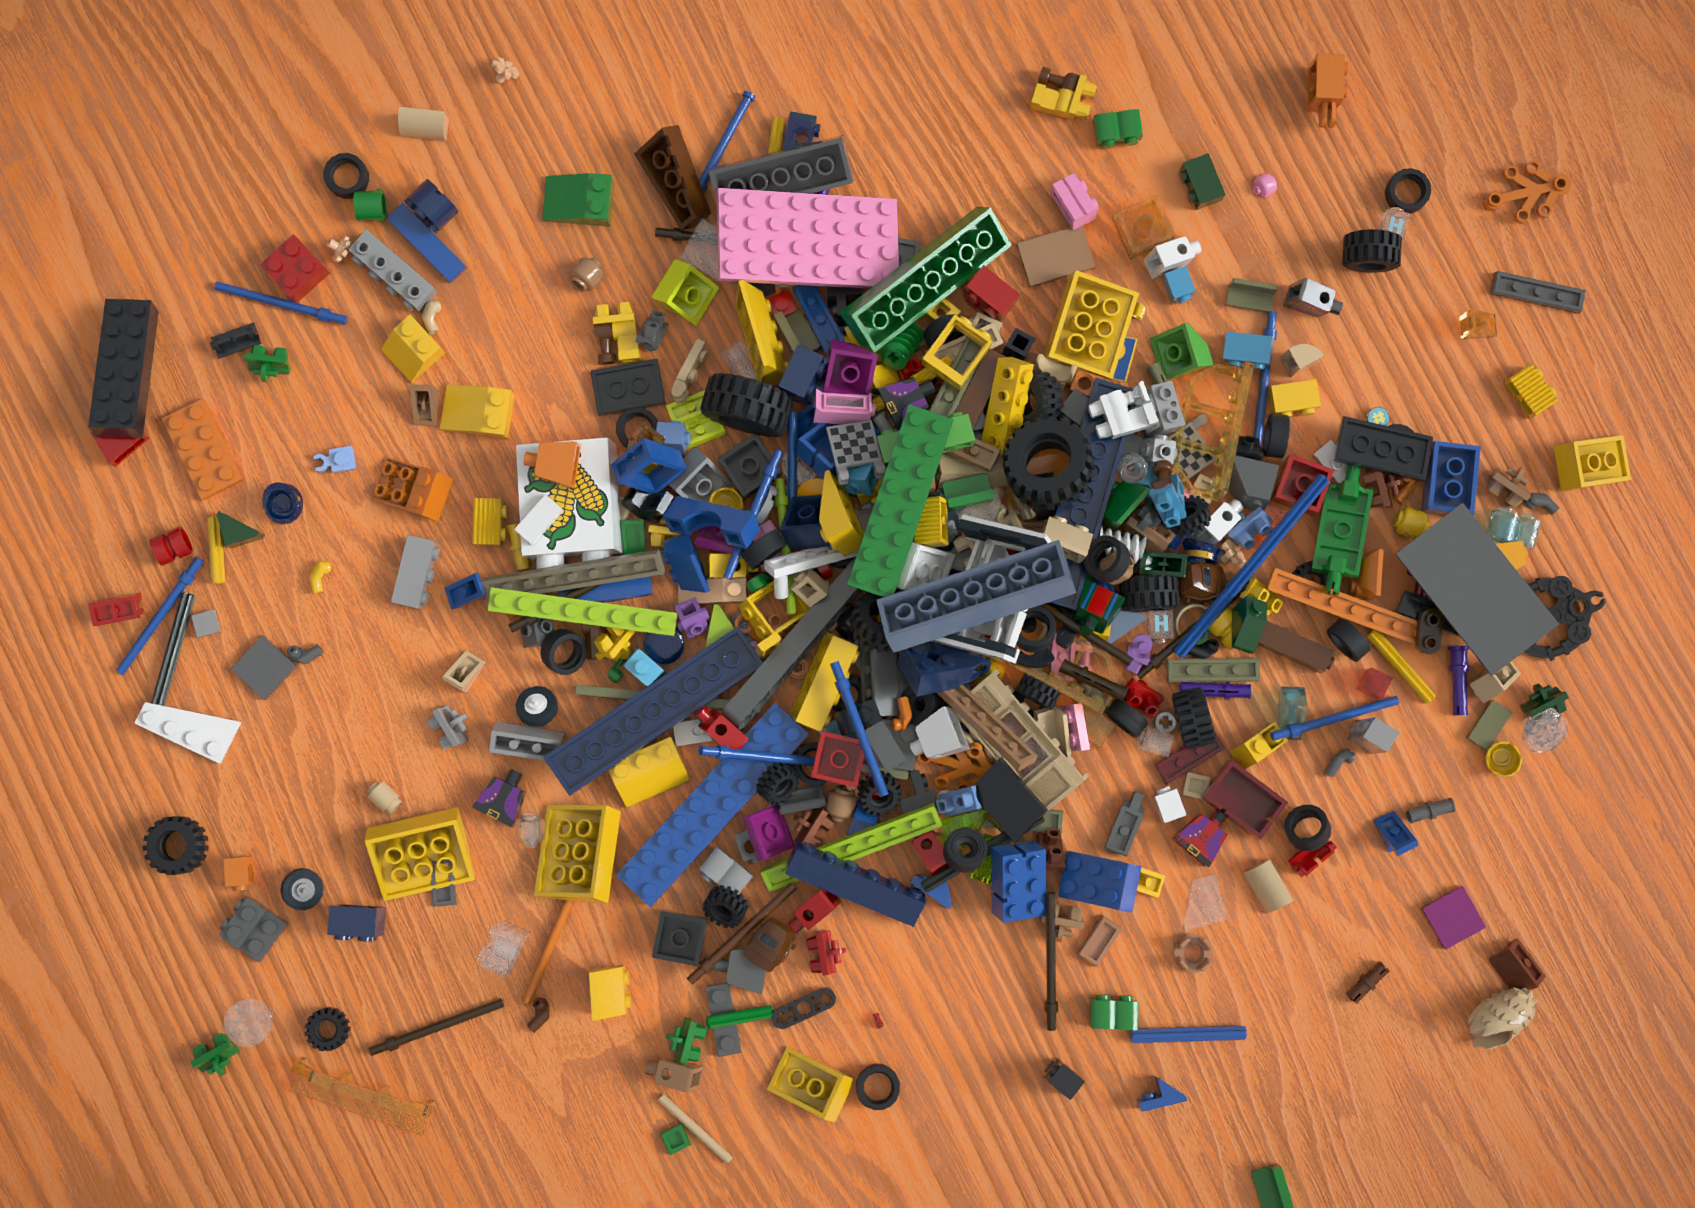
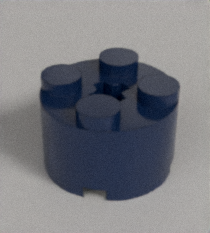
(431, 206)

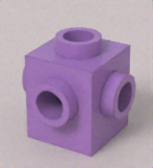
(692, 618)

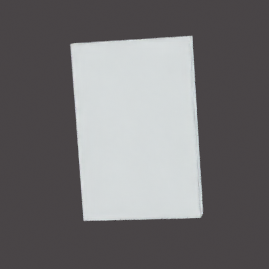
(924, 566)

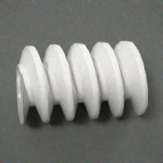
(1135, 547)

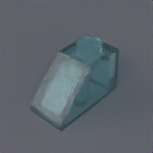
(1292, 707)

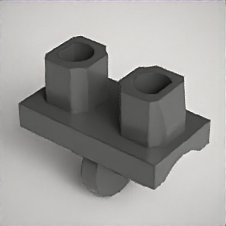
(652, 331)

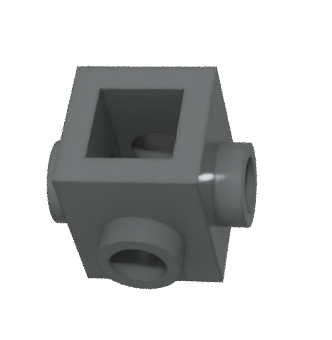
(535, 634)

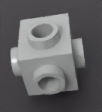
(1158, 449)

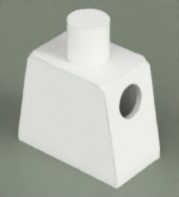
(1171, 256)
(1221, 522)
(940, 735)

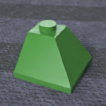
(1181, 351)

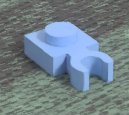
(340, 460)

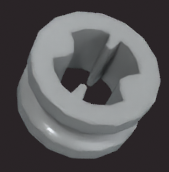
(1170, 717)

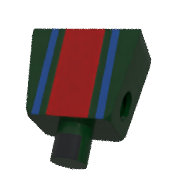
(1097, 608)

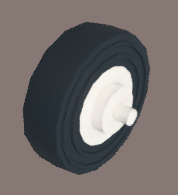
(536, 706)

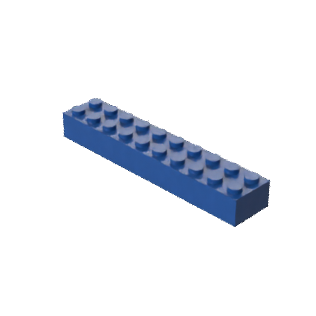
(708, 809)

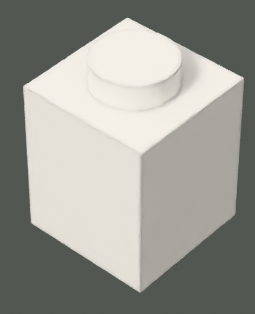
(1168, 804)

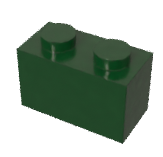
(1201, 181)

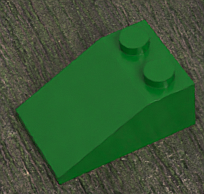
(578, 199)
(1122, 502)

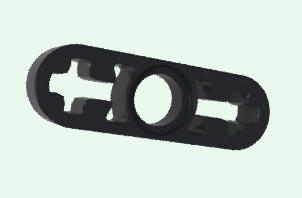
(790, 1020)

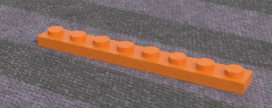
(1343, 606)

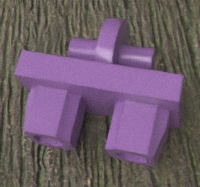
(1140, 651)

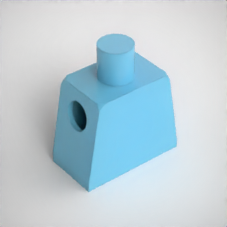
(643, 667)

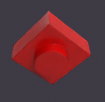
(783, 303)

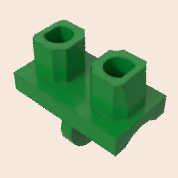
(267, 365)
(682, 1040)
(215, 1059)

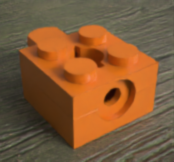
(1326, 86)

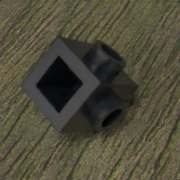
(1249, 448)

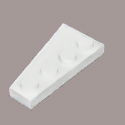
(196, 731)

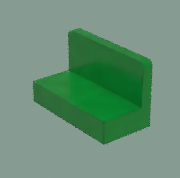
(967, 491)
(1272, 1187)

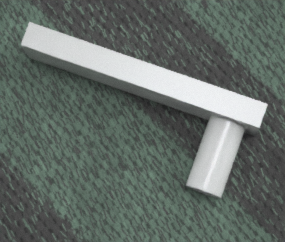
(797, 562)

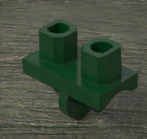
(1544, 699)

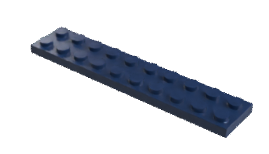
(1091, 506)
(653, 711)

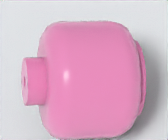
(1264, 185)

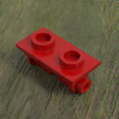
(1304, 861)

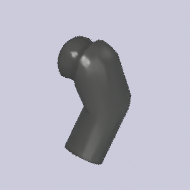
(1543, 500)
(302, 655)
(1337, 760)

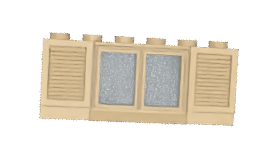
(1053, 773)

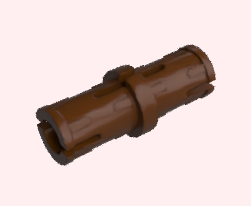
(1367, 982)

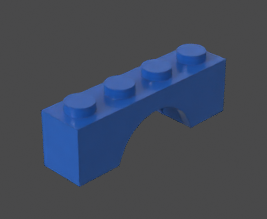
(689, 515)

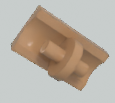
(1517, 493)
(1073, 919)

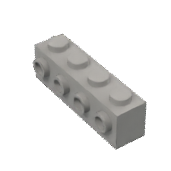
(393, 271)

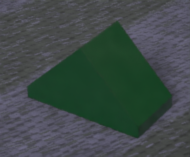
(235, 532)
(1163, 564)

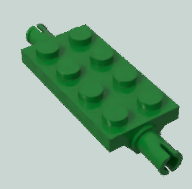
(1342, 530)

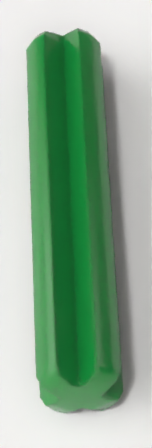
(739, 1017)

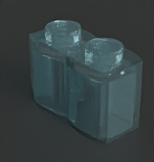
(1510, 527)

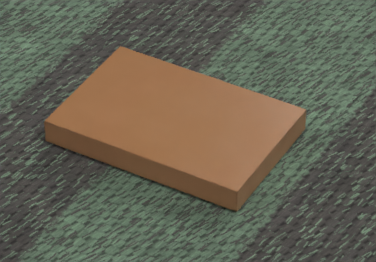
(1055, 256)

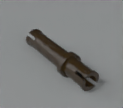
(1092, 679)

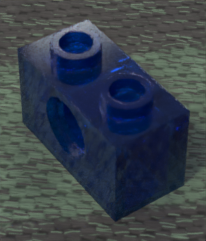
(799, 125)

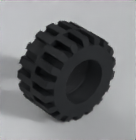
(1372, 250)
(1047, 397)
(1150, 593)
(865, 627)
(1193, 718)
(157, 845)

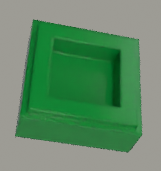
(675, 1138)

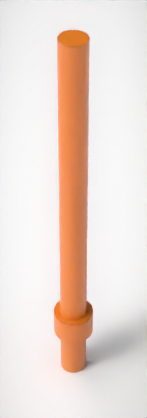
(547, 951)

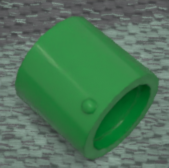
(370, 205)

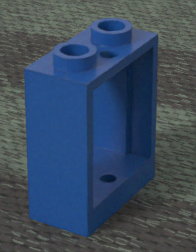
(646, 451)

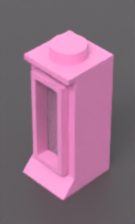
(842, 408)

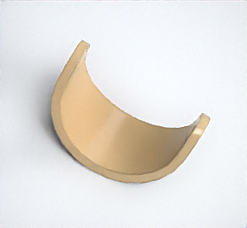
(1060, 372)
(1177, 612)

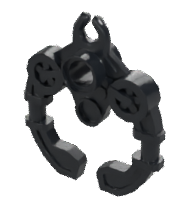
(1578, 623)
(1042, 659)

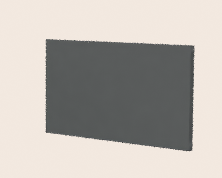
(1477, 589)

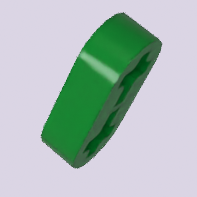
(758, 582)

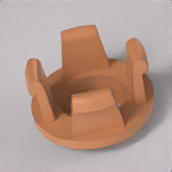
(1205, 958)

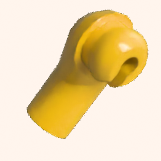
(316, 575)

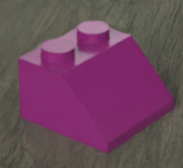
(848, 369)

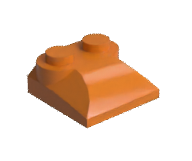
(1370, 576)

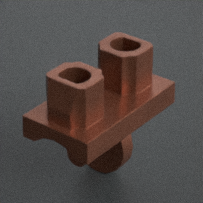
(1383, 497)
(810, 823)
(1052, 842)

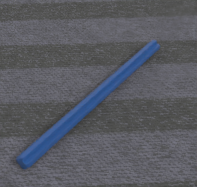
(1251, 565)

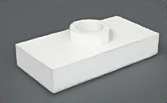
(1326, 456)
(689, 733)

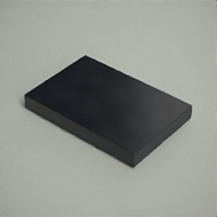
(627, 387)
(1008, 800)

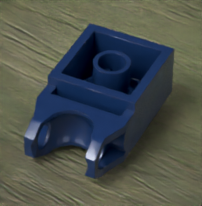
(939, 667)

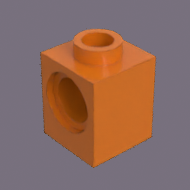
(1082, 375)
(238, 872)

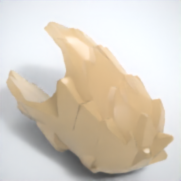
(1501, 1017)

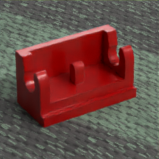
(115, 609)

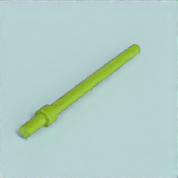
(781, 504)

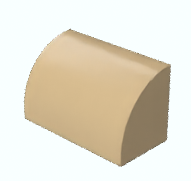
(422, 123)
(1300, 358)
(1267, 886)

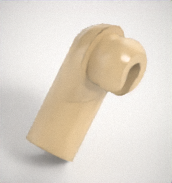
(428, 315)

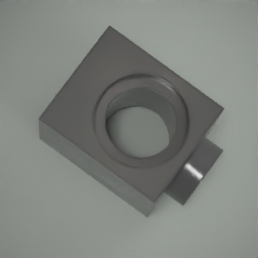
(741, 839)

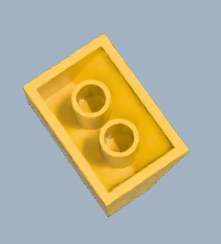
(649, 772)

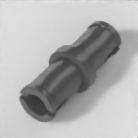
(1430, 810)

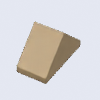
(464, 671)

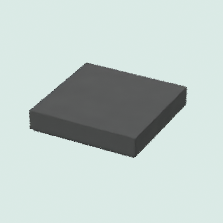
(264, 667)

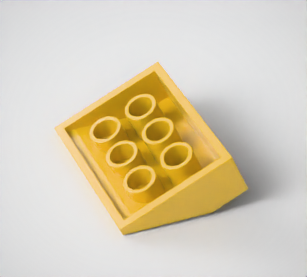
(1091, 324)
(760, 334)
(405, 852)
(577, 853)

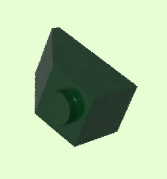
(1248, 623)

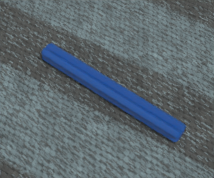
(1188, 1034)

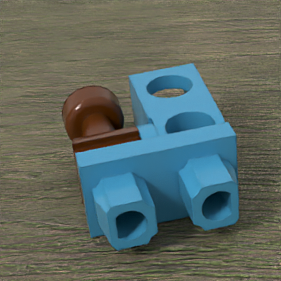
(1168, 494)

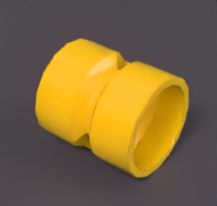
(1223, 627)

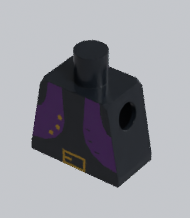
(901, 393)
(502, 798)

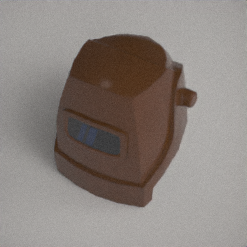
(1202, 582)
(770, 944)

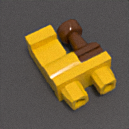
(1066, 100)
(619, 328)

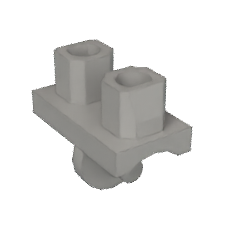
(451, 724)

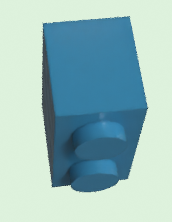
(1248, 348)

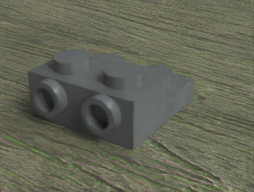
(252, 928)

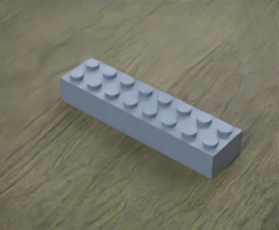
(976, 596)

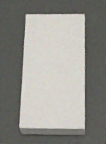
(539, 519)

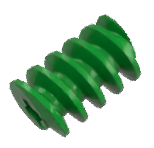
(901, 348)

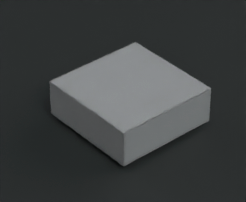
(206, 623)

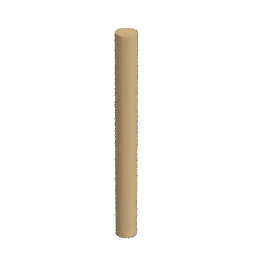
(695, 1129)

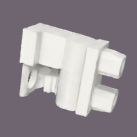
(1117, 417)

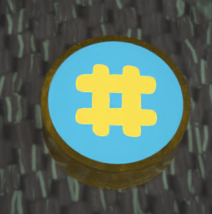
(1378, 415)

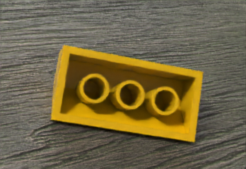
(818, 688)

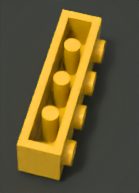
(1007, 401)

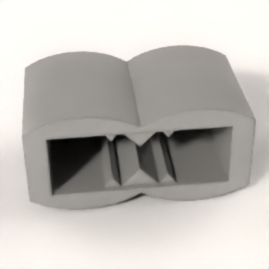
(725, 871)

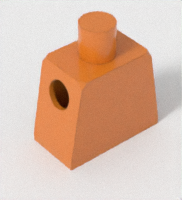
(555, 462)

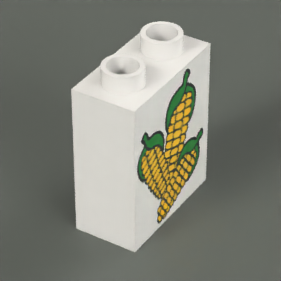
(591, 511)

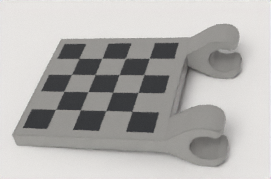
(855, 446)
(1192, 460)

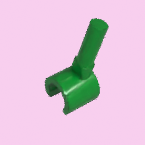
(615, 674)

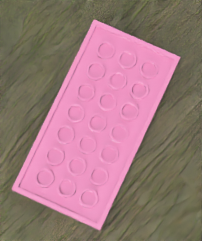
(805, 238)

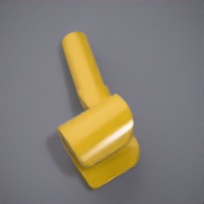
(1139, 311)

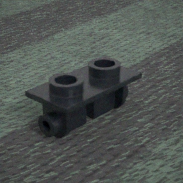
(235, 340)

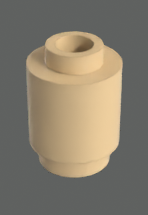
(384, 797)

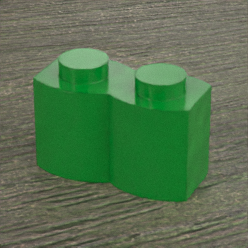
(1118, 128)
(1113, 1013)

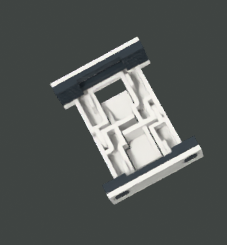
(990, 545)

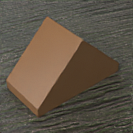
(424, 404)

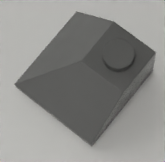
(1252, 482)

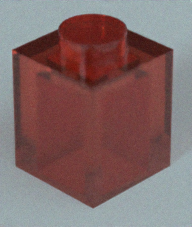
(1374, 683)

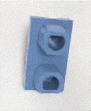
(1250, 526)
(958, 801)

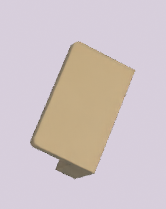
(1055, 726)

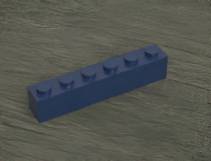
(855, 883)

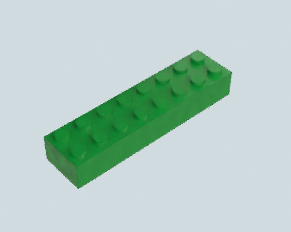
(925, 279)
(900, 501)

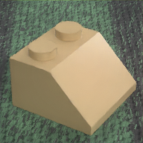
(1074, 540)

